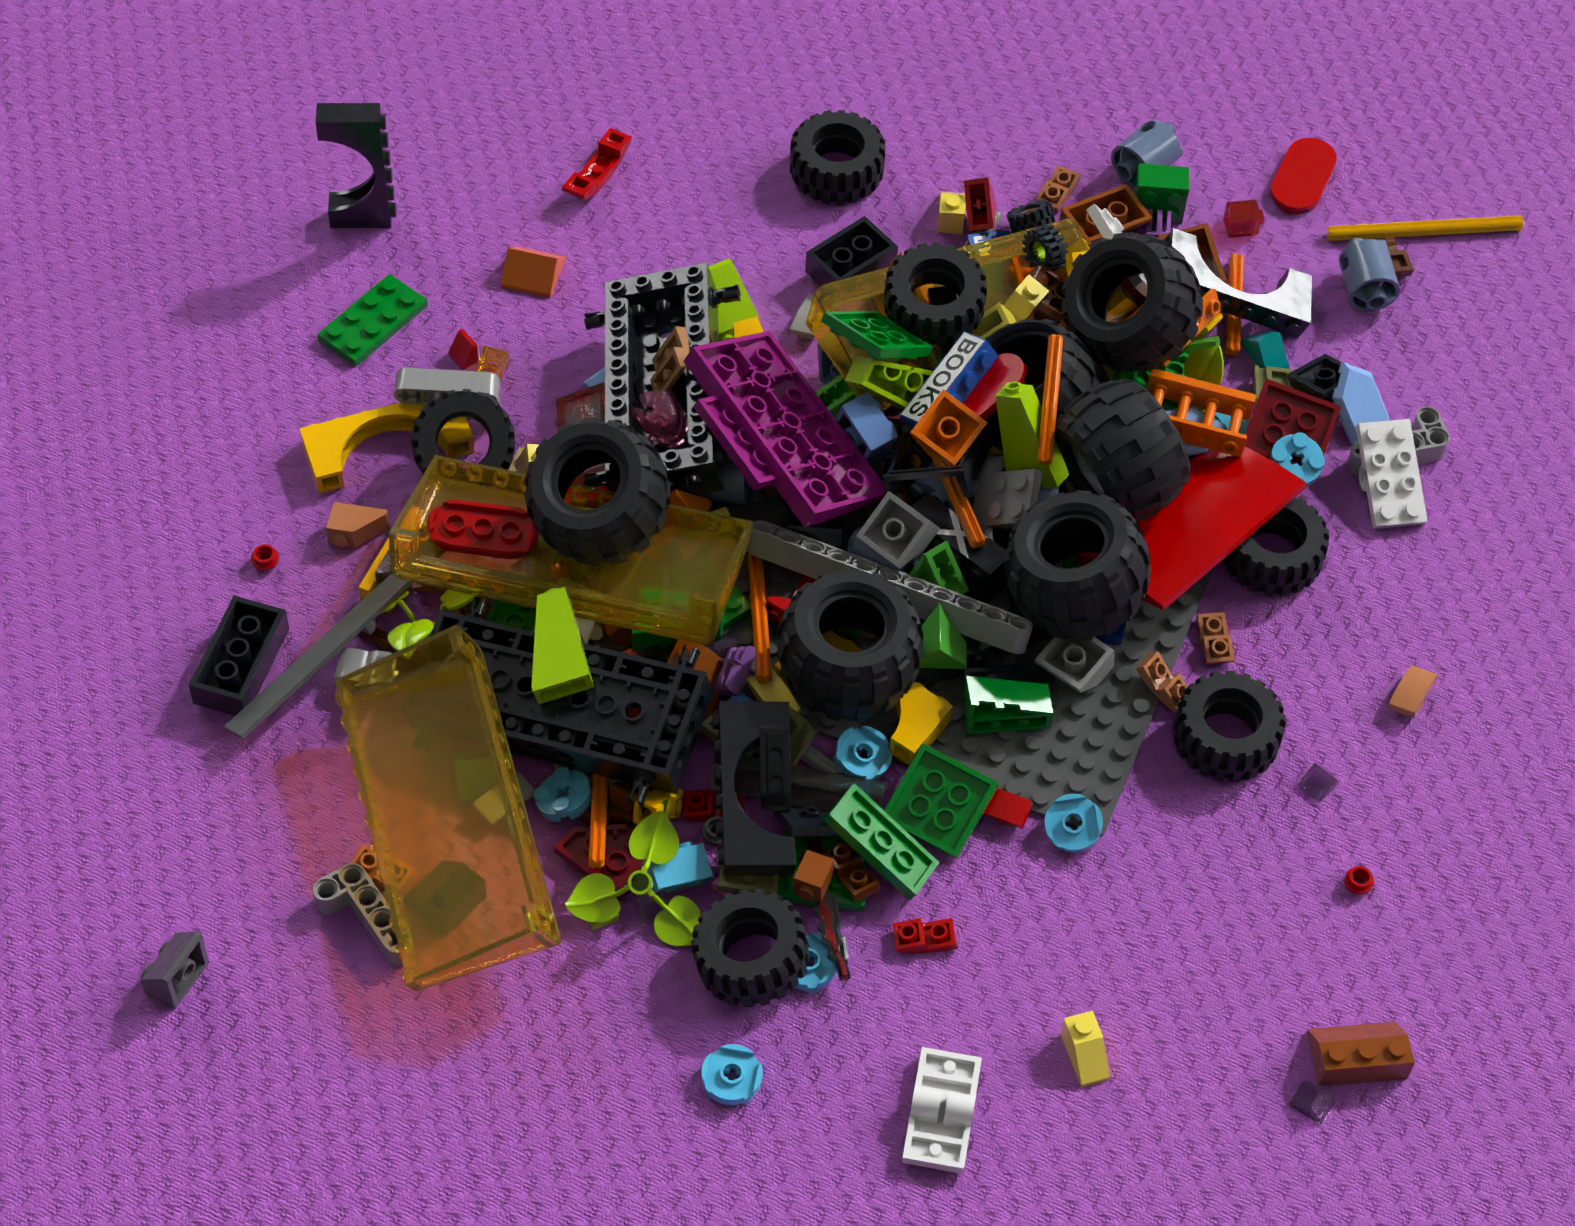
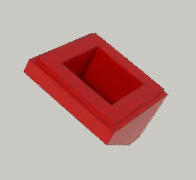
(463, 350)

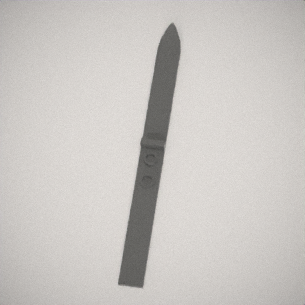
(359, 619)

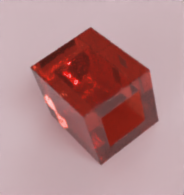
(1243, 218)

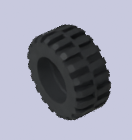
(842, 134)
(936, 266)
(463, 404)
(1283, 571)
(1223, 755)
(745, 916)

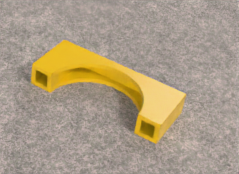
(331, 442)
(919, 711)

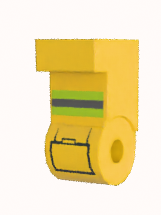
(659, 801)

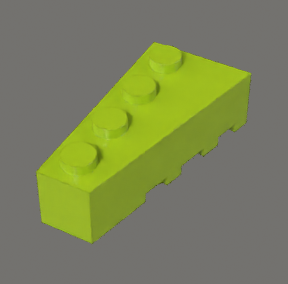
(887, 380)

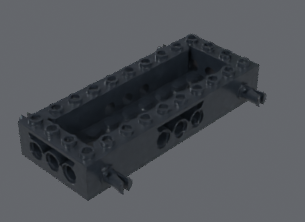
(634, 320)
(596, 734)

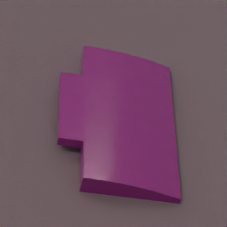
(780, 428)

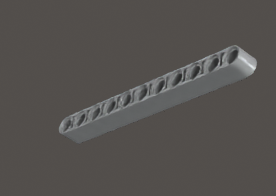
(968, 615)

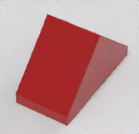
(979, 204)

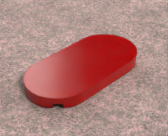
(1303, 175)
(1005, 369)
(482, 529)

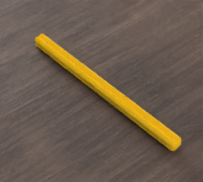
(1425, 228)

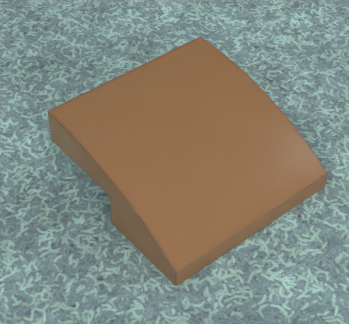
(669, 360)

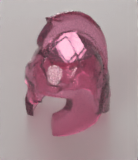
(665, 420)

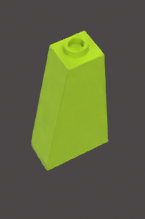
(1020, 430)
(558, 653)

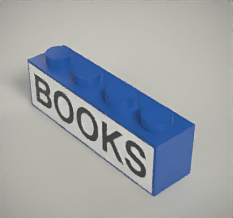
(956, 374)

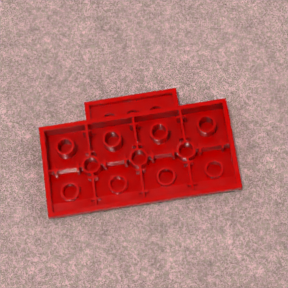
(1210, 518)

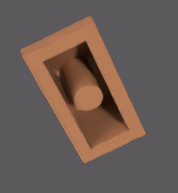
(355, 524)

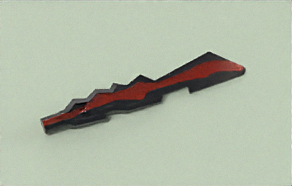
(829, 925)

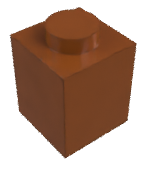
(813, 876)

